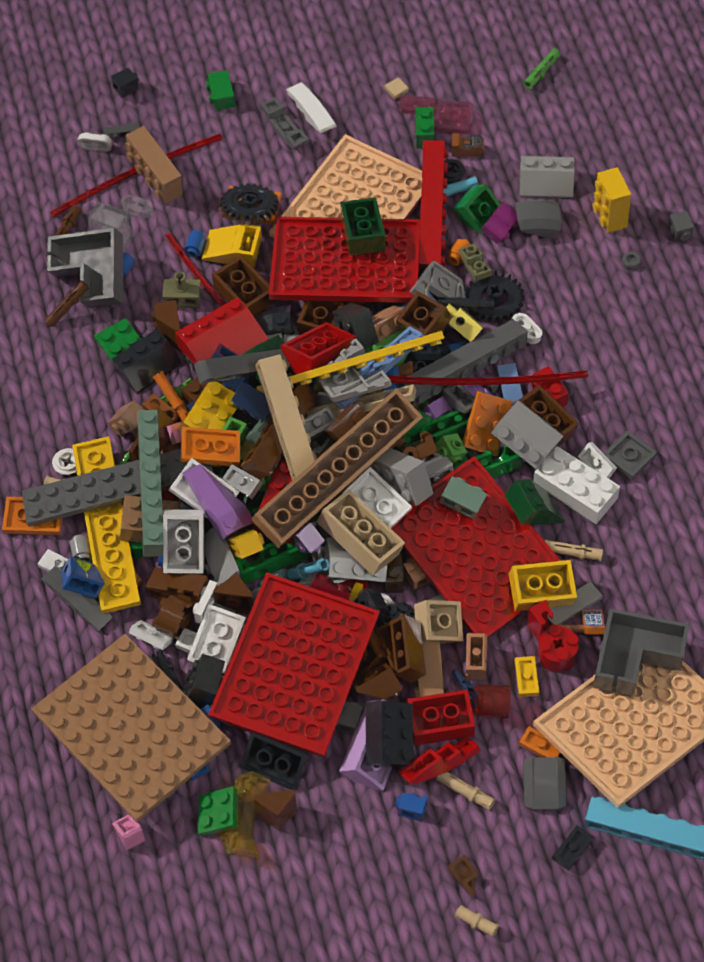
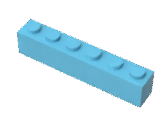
(646, 828)

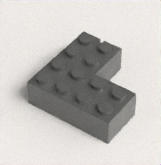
(96, 258)
(637, 640)

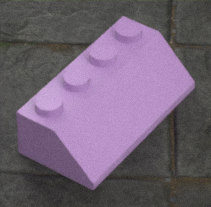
(354, 763)

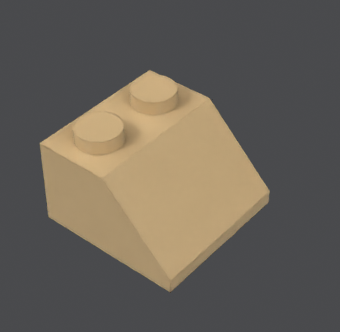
(440, 621)

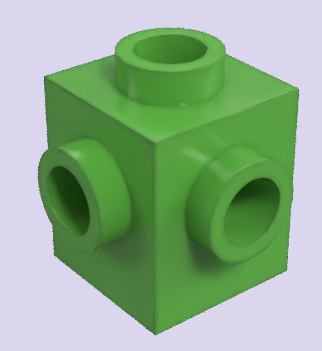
(451, 447)

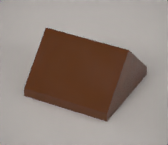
(234, 595)
(276, 807)

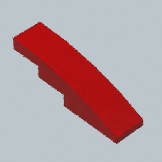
(439, 762)

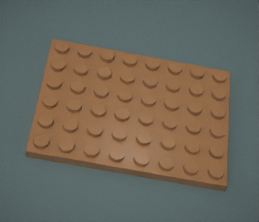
(131, 727)

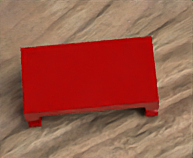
(539, 618)

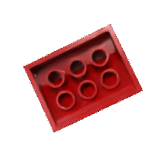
(229, 325)

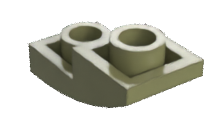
(474, 262)

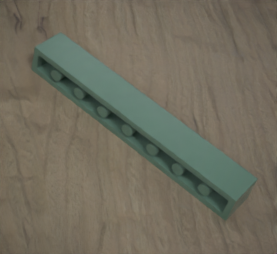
(150, 483)

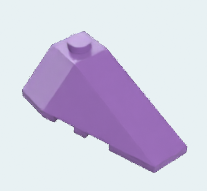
(222, 508)

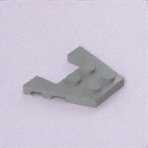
(441, 283)
(351, 383)

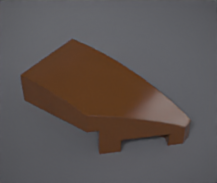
(464, 874)

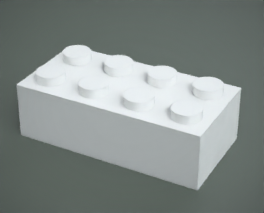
(576, 485)

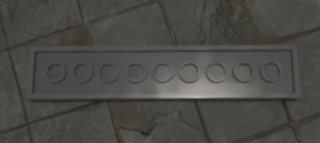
(95, 489)

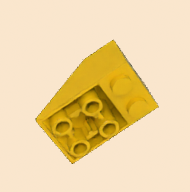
(230, 242)

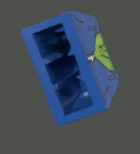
(81, 577)

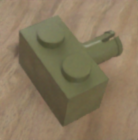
(185, 291)

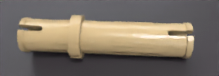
(575, 550)
(470, 792)

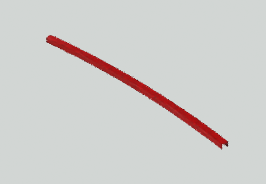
(131, 172)
(193, 270)
(488, 380)

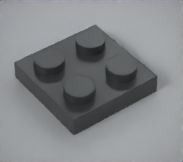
(630, 454)

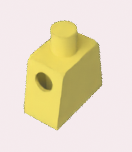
(469, 328)

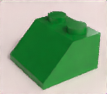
(476, 207)

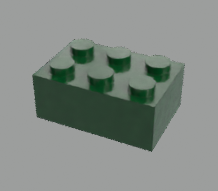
(363, 226)

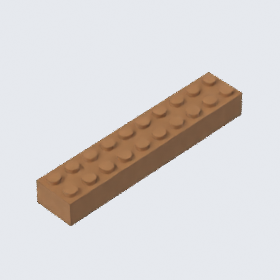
(336, 468)

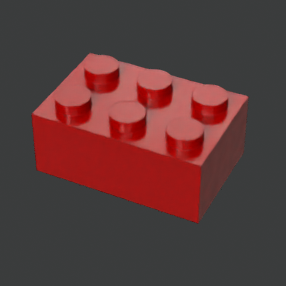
(442, 717)

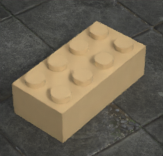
(360, 532)

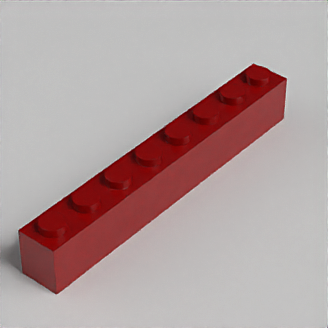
(432, 203)

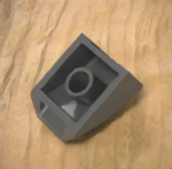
(539, 217)
(544, 782)

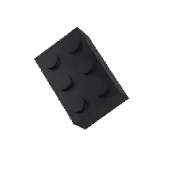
(389, 734)

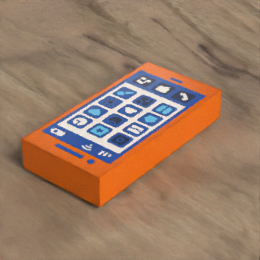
(593, 622)

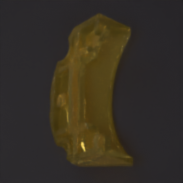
(241, 839)

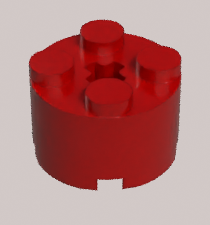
(558, 648)

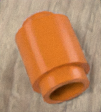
(454, 255)

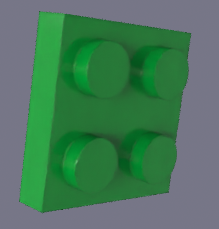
(116, 338)
(218, 811)

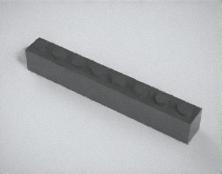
(471, 358)

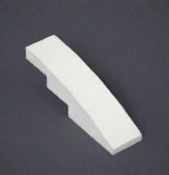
(311, 107)

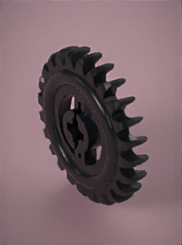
(247, 207)
(495, 288)

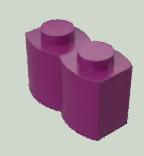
(500, 223)

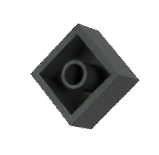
(358, 322)
(204, 680)

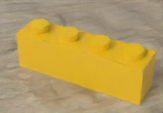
(245, 543)

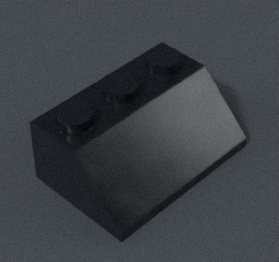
(144, 360)
(276, 761)

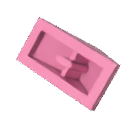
(129, 832)

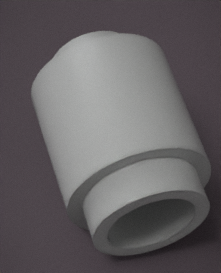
(81, 547)

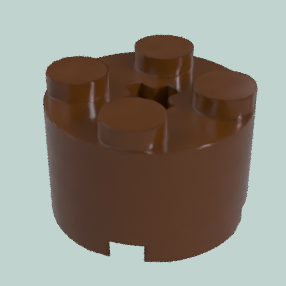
(173, 616)

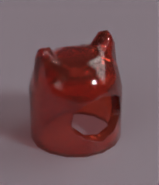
(492, 701)

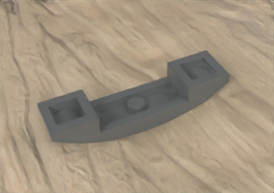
(282, 124)

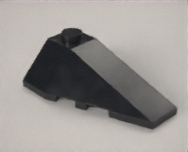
(276, 320)

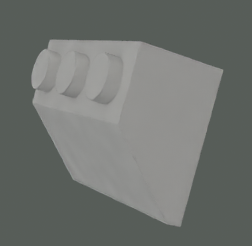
(546, 177)
(527, 434)
(218, 558)
(345, 566)

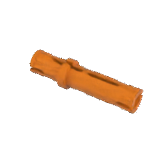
(170, 393)

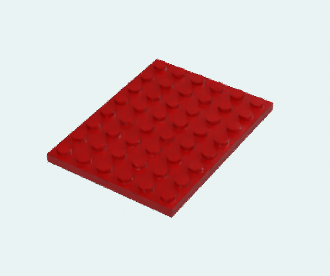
(315, 262)
(472, 557)
(294, 664)

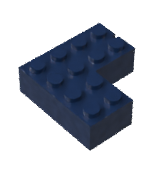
(245, 395)

